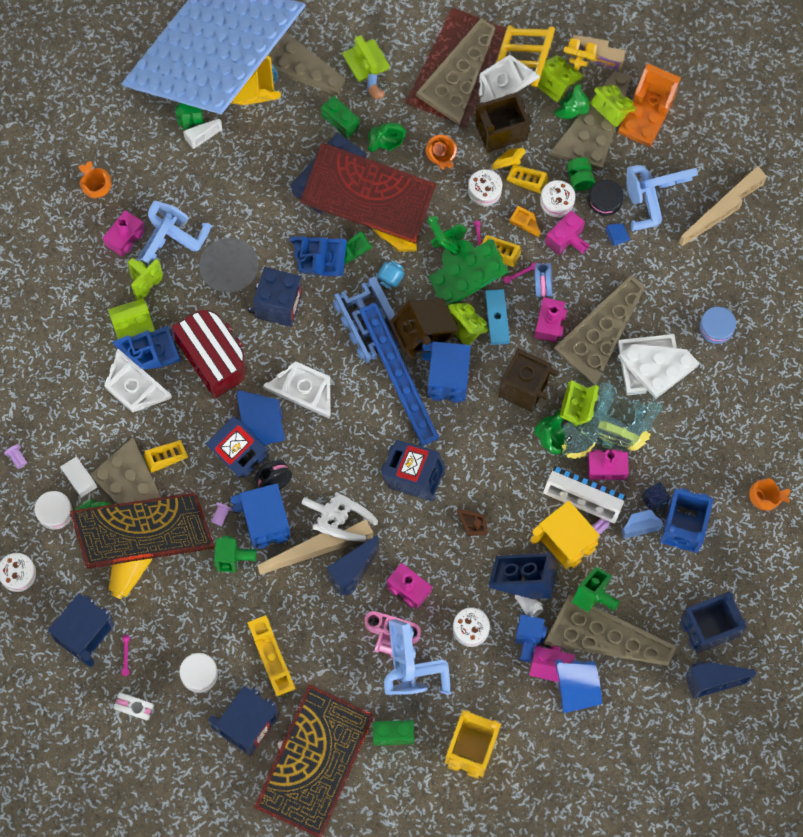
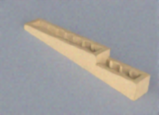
(726, 206)
(314, 547)

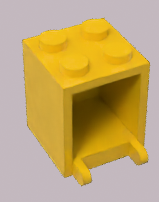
(259, 86)
(567, 535)
(472, 740)

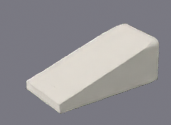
(201, 133)
(78, 477)

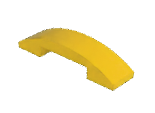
(271, 656)

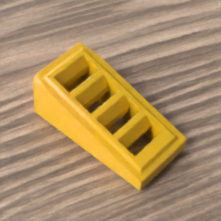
(533, 186)
(509, 247)
(159, 464)

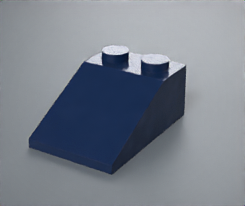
(349, 570)
(525, 575)
(715, 677)

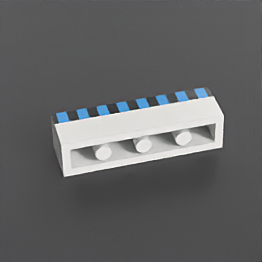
(584, 494)

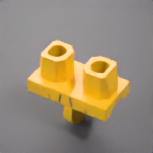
(589, 53)

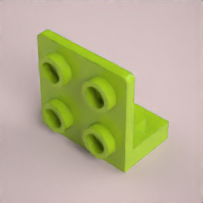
(557, 77)

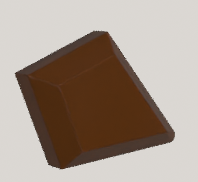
(473, 522)

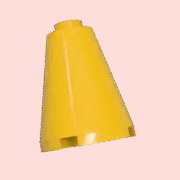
(125, 576)

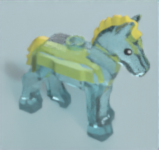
(608, 429)

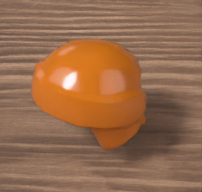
(441, 150)
(94, 182)
(766, 494)

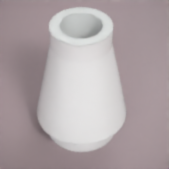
(530, 606)

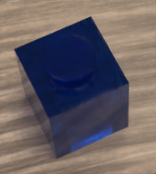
(656, 497)

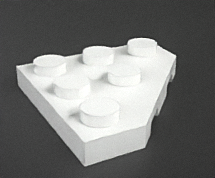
(658, 366)
(632, 384)

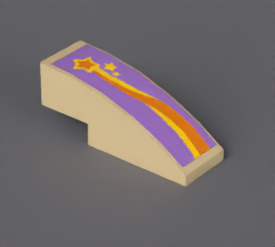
(607, 57)

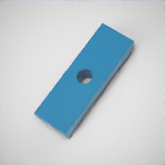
(497, 307)

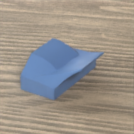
(641, 523)

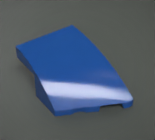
(320, 255)
(150, 349)
(261, 416)
(578, 685)

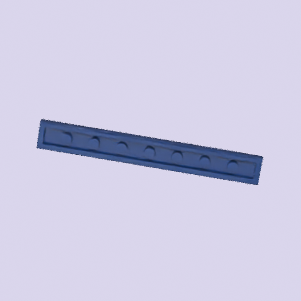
(398, 374)

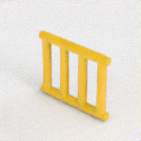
(544, 49)

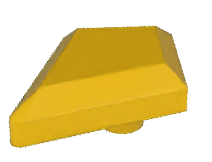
(510, 157)

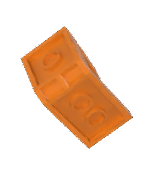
(652, 103)

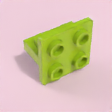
(365, 59)
(612, 104)
(144, 276)
(131, 319)
(467, 322)
(578, 403)

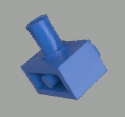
(529, 634)

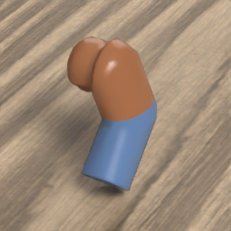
(372, 88)

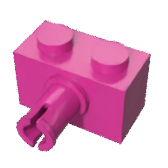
(124, 233)
(567, 233)
(549, 320)
(607, 465)
(408, 586)
(544, 662)

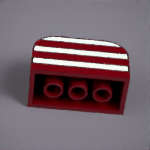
(211, 351)

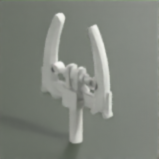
(330, 512)

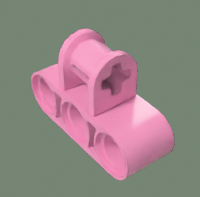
(384, 641)

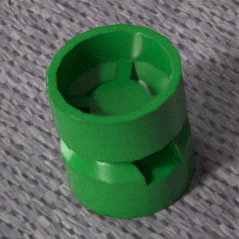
(580, 173)

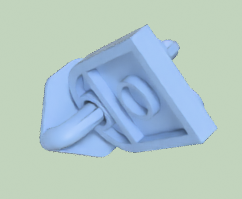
(647, 186)
(166, 227)
(404, 666)

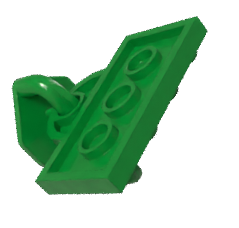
(468, 269)

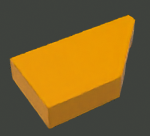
(525, 220)

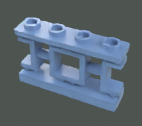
(355, 326)

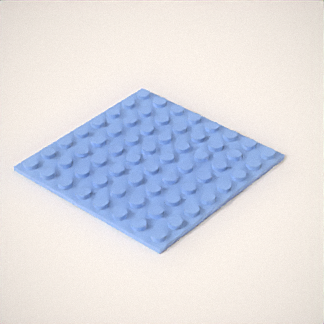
(212, 50)

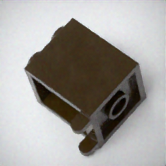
(494, 125)
(421, 324)
(525, 380)

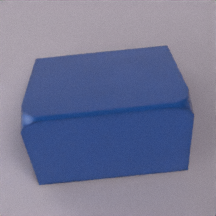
(617, 234)

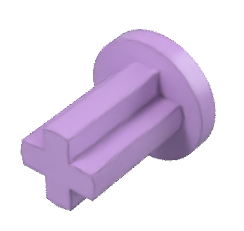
(16, 456)
(220, 514)
(601, 525)

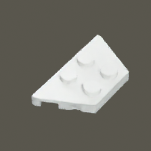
(505, 79)
(133, 385)
(303, 387)

